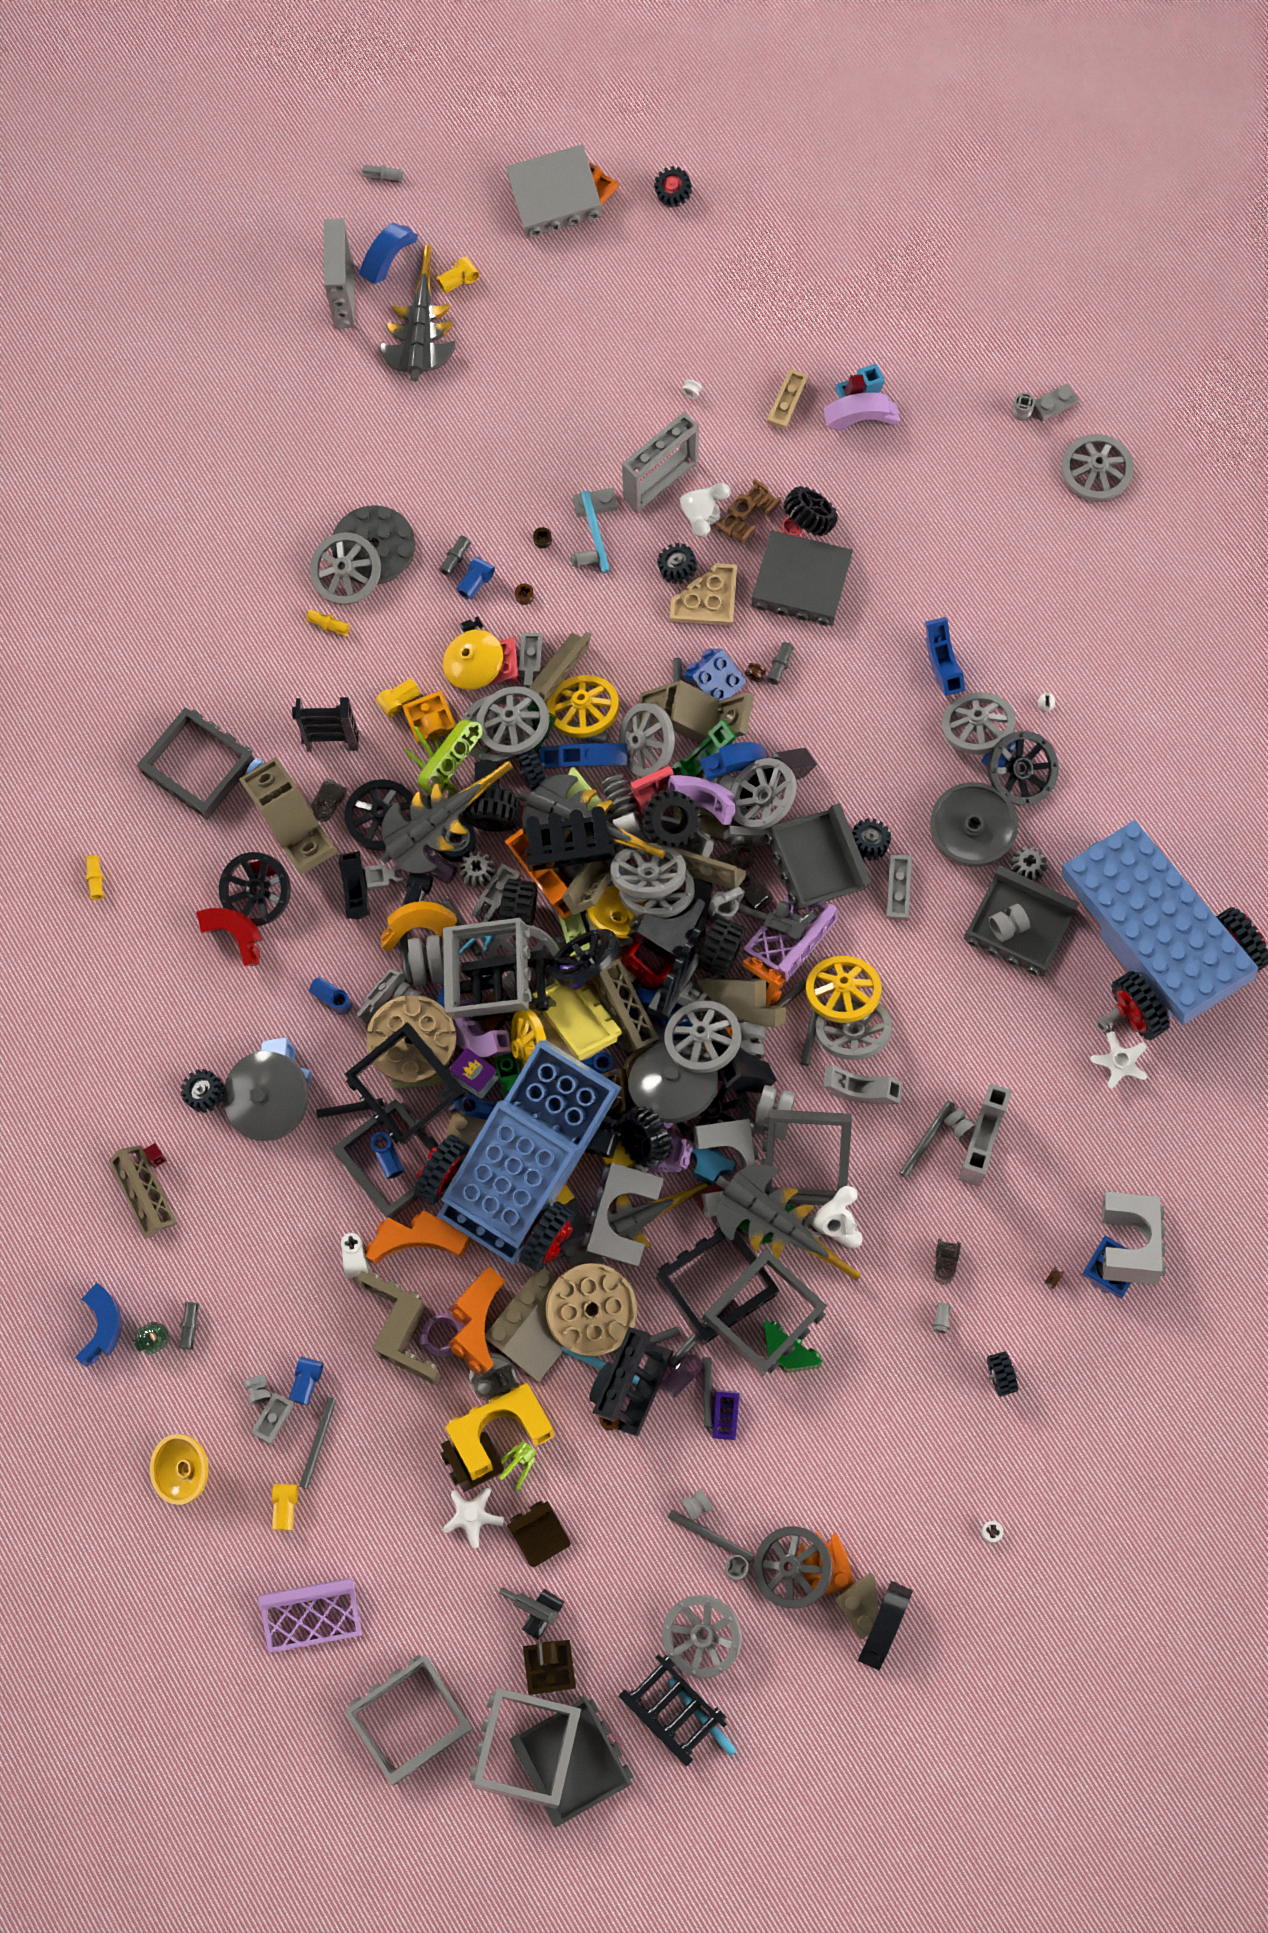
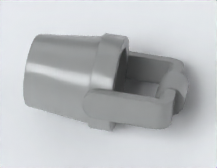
(725, 904)

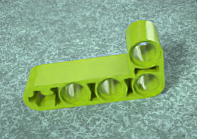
(466, 735)

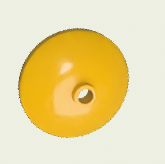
(479, 666)
(611, 913)
(170, 1469)

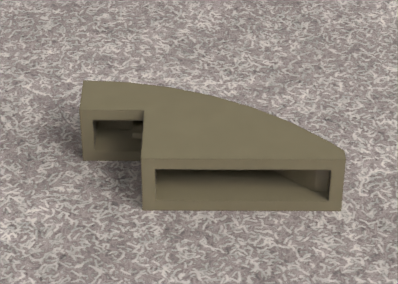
(744, 998)

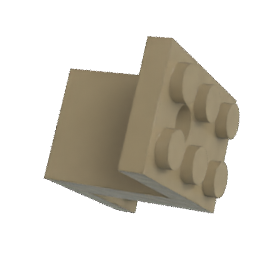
(696, 712)
(288, 815)
(399, 1327)

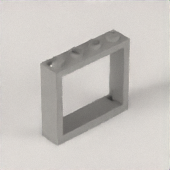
(339, 273)
(680, 432)
(451, 939)
(378, 1691)
(564, 1755)

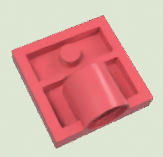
(649, 785)

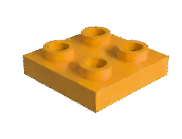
(430, 716)

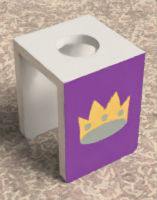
(474, 1073)

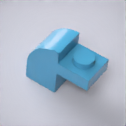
(873, 380)

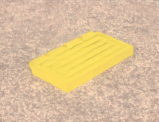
(580, 1020)

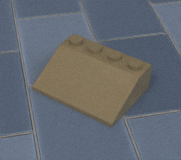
(523, 1330)

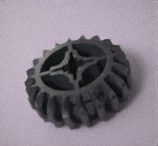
(810, 511)
(645, 1137)

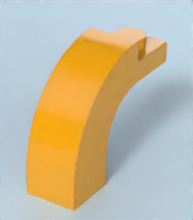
(416, 915)

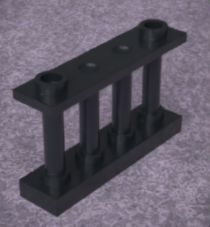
(327, 724)
(497, 967)
(621, 1376)
(650, 1715)

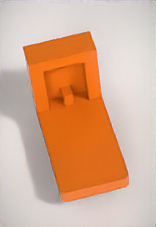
(772, 977)

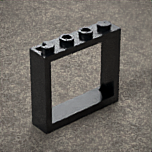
(369, 1100)
(706, 1335)

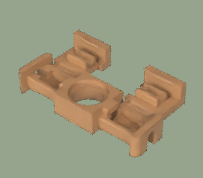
(754, 497)

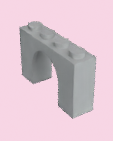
(731, 1134)
(984, 1135)
(1145, 1215)
(601, 1238)

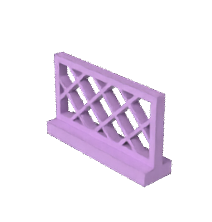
(802, 948)
(305, 1594)

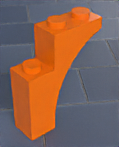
(546, 879)
(426, 1232)
(471, 1311)

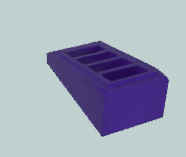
(728, 1395)

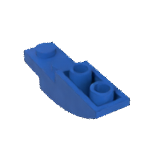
(584, 755)

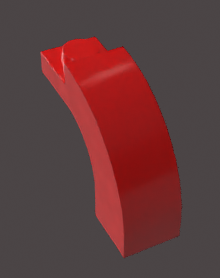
(237, 924)

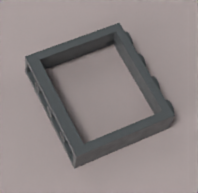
(205, 808)
(339, 1150)
(810, 1196)
(787, 1346)

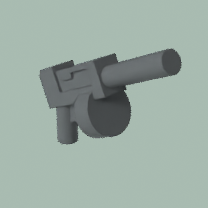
(779, 920)

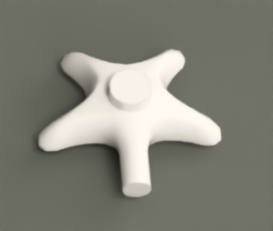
(1120, 1060)
(472, 1515)

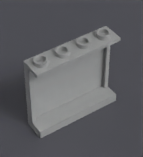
(554, 191)

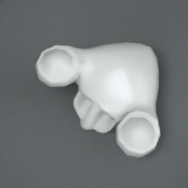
(701, 507)
(836, 1221)

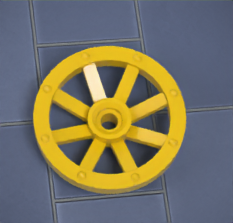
(582, 704)
(843, 990)
(522, 1044)

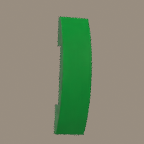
(718, 737)

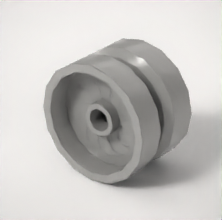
(426, 960)
(767, 1102)

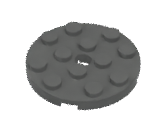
(388, 529)

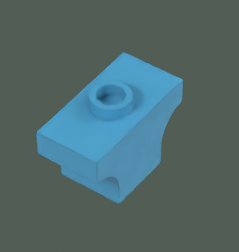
(711, 1165)

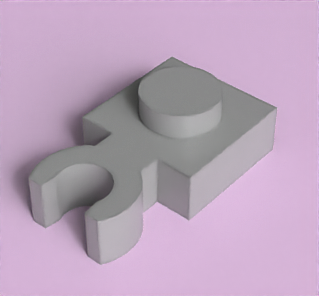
(379, 877)

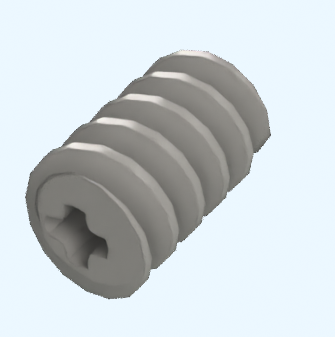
(617, 793)

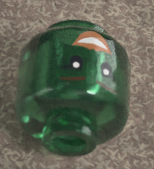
(151, 1338)

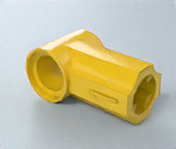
(461, 273)
(392, 700)
(284, 1501)

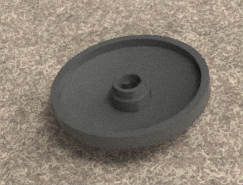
(973, 824)
(669, 1089)
(265, 1096)

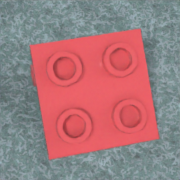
(509, 667)

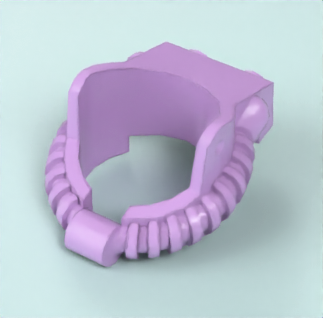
(679, 1157)
(423, 1339)

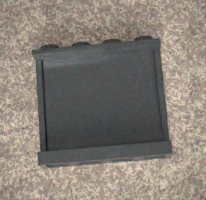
(801, 578)
(817, 857)
(1048, 918)
(593, 1765)

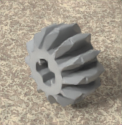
(475, 862)
(1037, 863)

